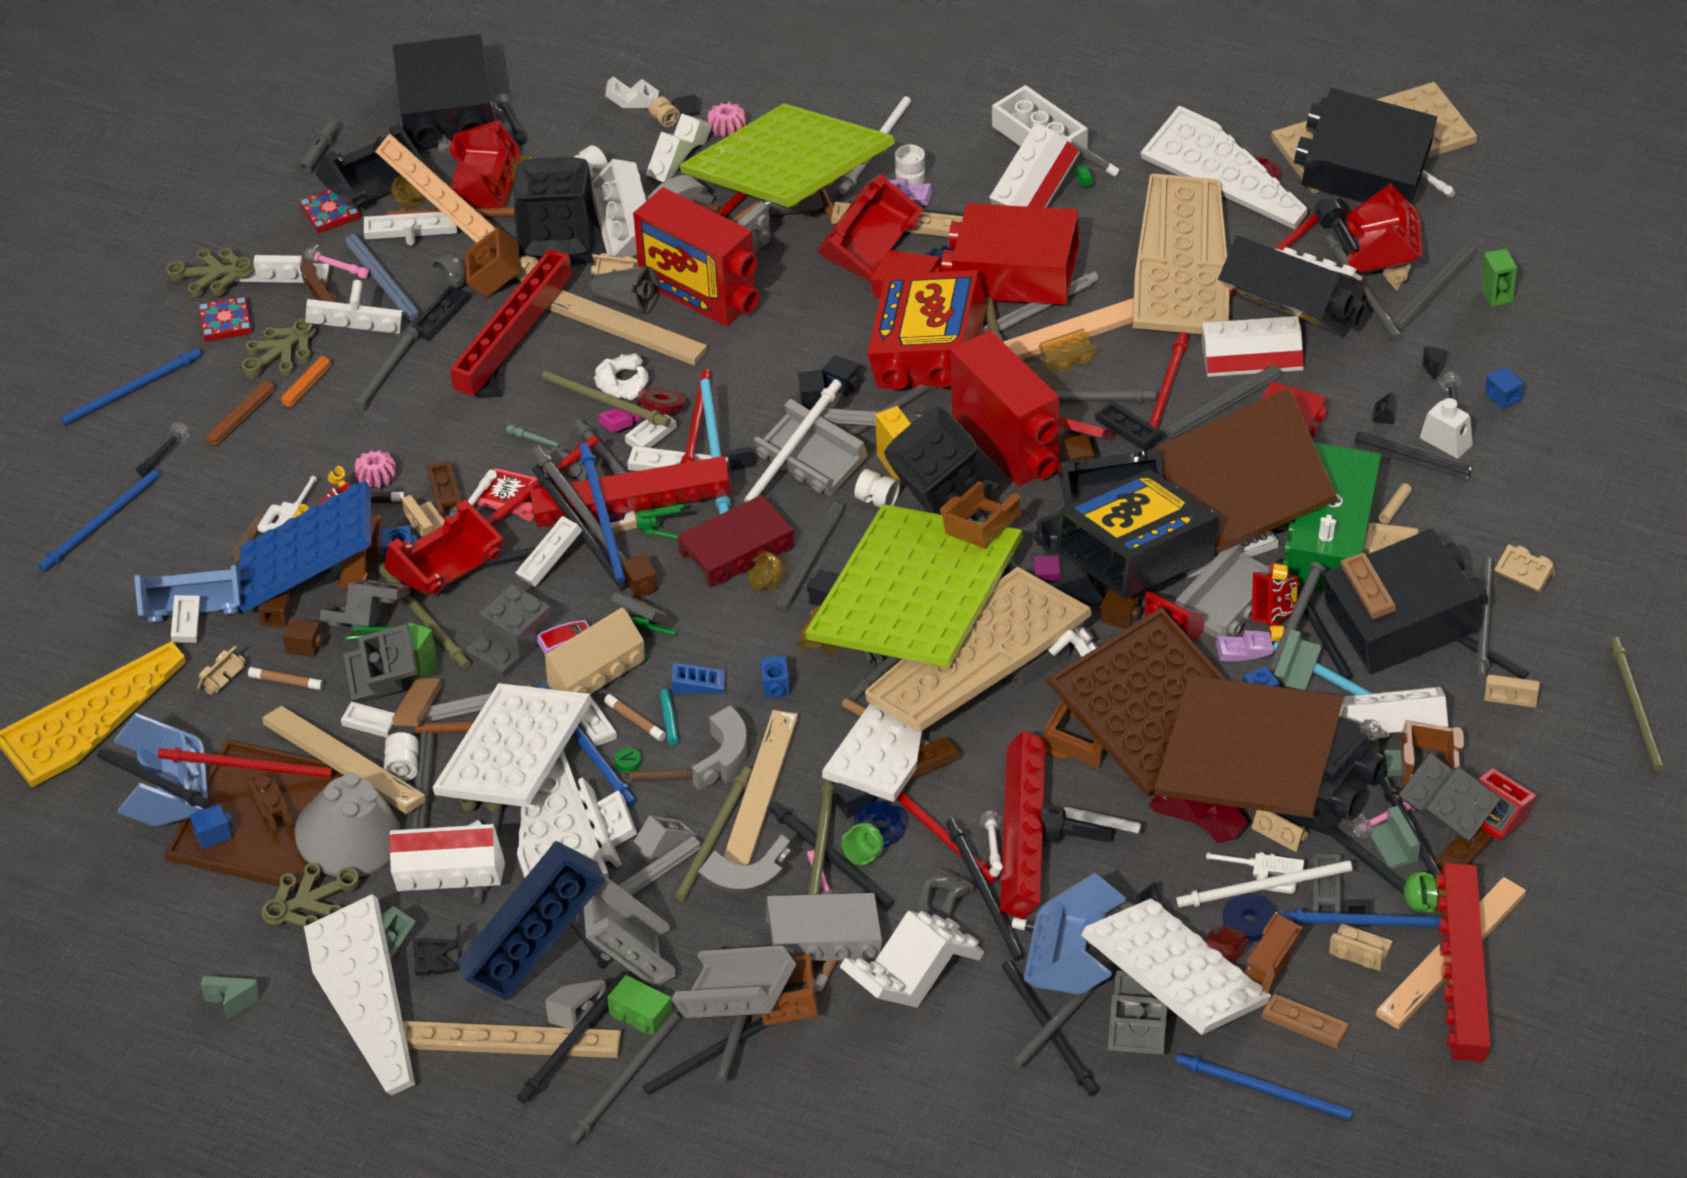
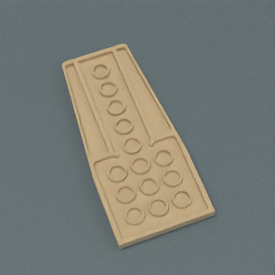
(1181, 256)
(1012, 629)

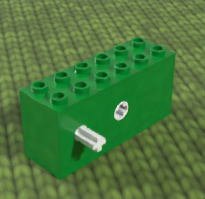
(1341, 526)

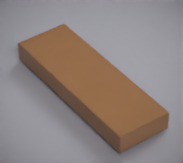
(1368, 585)
(417, 702)
(1305, 1021)

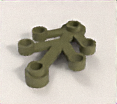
(240, 268)
(299, 332)
(305, 898)

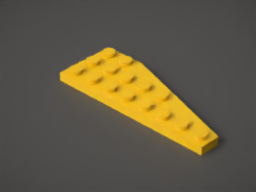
(77, 723)

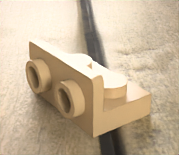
(1524, 568)
(1360, 947)

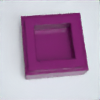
(1047, 567)

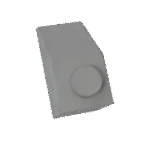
(661, 835)
(572, 1002)

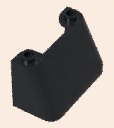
(362, 173)
(1092, 475)
(1073, 579)

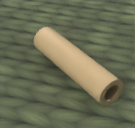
(1395, 503)

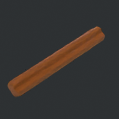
(237, 415)

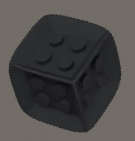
(553, 205)
(939, 460)

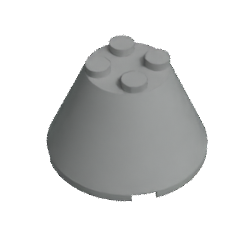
(346, 827)

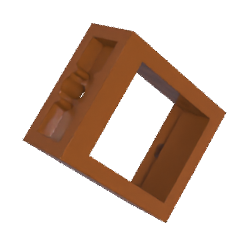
(799, 1003)

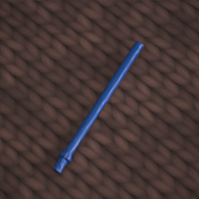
(183, 360)
(588, 461)
(54, 557)
(601, 764)
(1299, 917)
(1196, 1064)

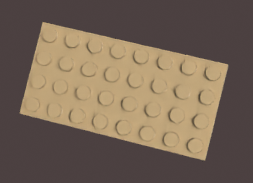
(1450, 130)

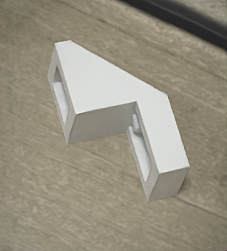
(636, 97)

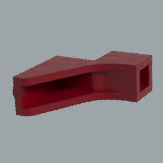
(1218, 820)

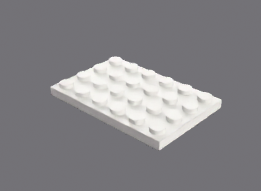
(512, 745)
(1176, 966)

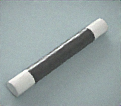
(1093, 158)

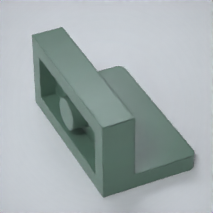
(1297, 662)
(1396, 840)

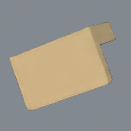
(423, 517)
(1511, 691)

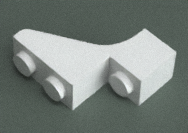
(673, 149)

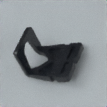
(430, 954)

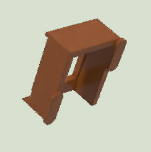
(960, 509)
(354, 567)
(1431, 738)
(1064, 745)
(1272, 951)

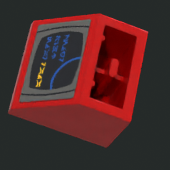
(1185, 617)
(1511, 809)

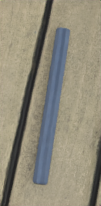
(382, 277)

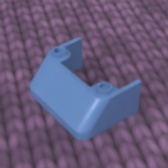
(216, 590)
(157, 805)
(1057, 949)

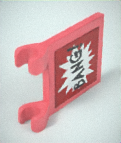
(503, 489)

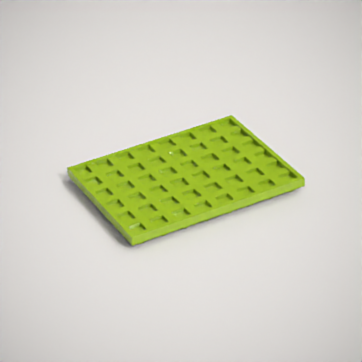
(787, 155)
(911, 588)

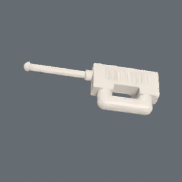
(284, 511)
(1266, 865)

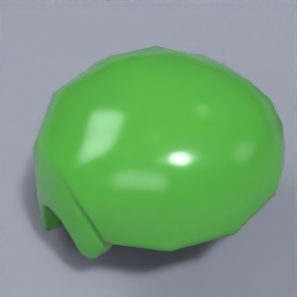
(862, 843)
(1421, 892)

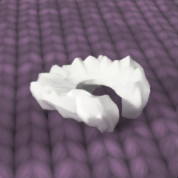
(609, 384)

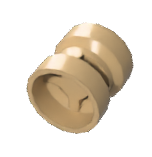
(664, 112)

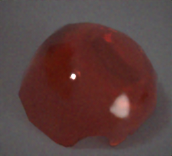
(1228, 942)

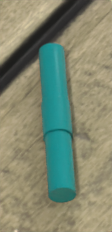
(668, 716)

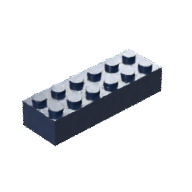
(531, 920)

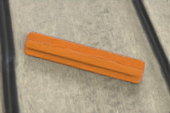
(293, 394)

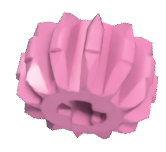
(726, 119)
(375, 468)

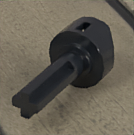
(1333, 215)
(1055, 826)

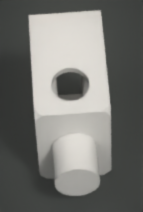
(1448, 428)

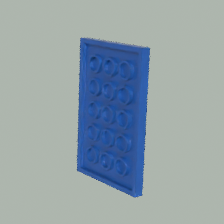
(305, 545)

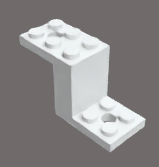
(913, 958)

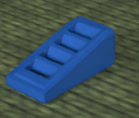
(684, 673)

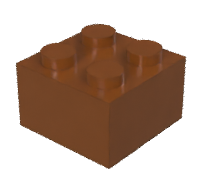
(492, 262)

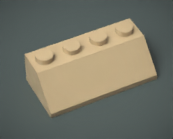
(595, 655)

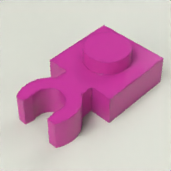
(617, 419)

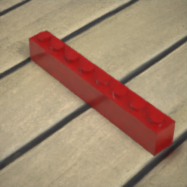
(511, 322)
(641, 489)
(1022, 825)
(1463, 962)

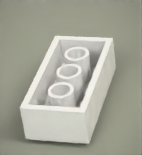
(1023, 108)

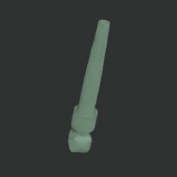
(520, 432)

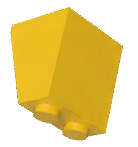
(888, 426)

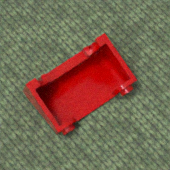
(484, 165)
(870, 227)
(1386, 232)
(446, 552)

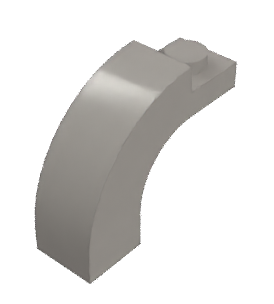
(688, 188)
(729, 760)
(747, 878)

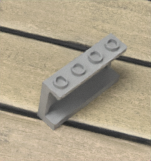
(821, 457)
(1224, 592)
(825, 925)
(627, 932)
(736, 982)

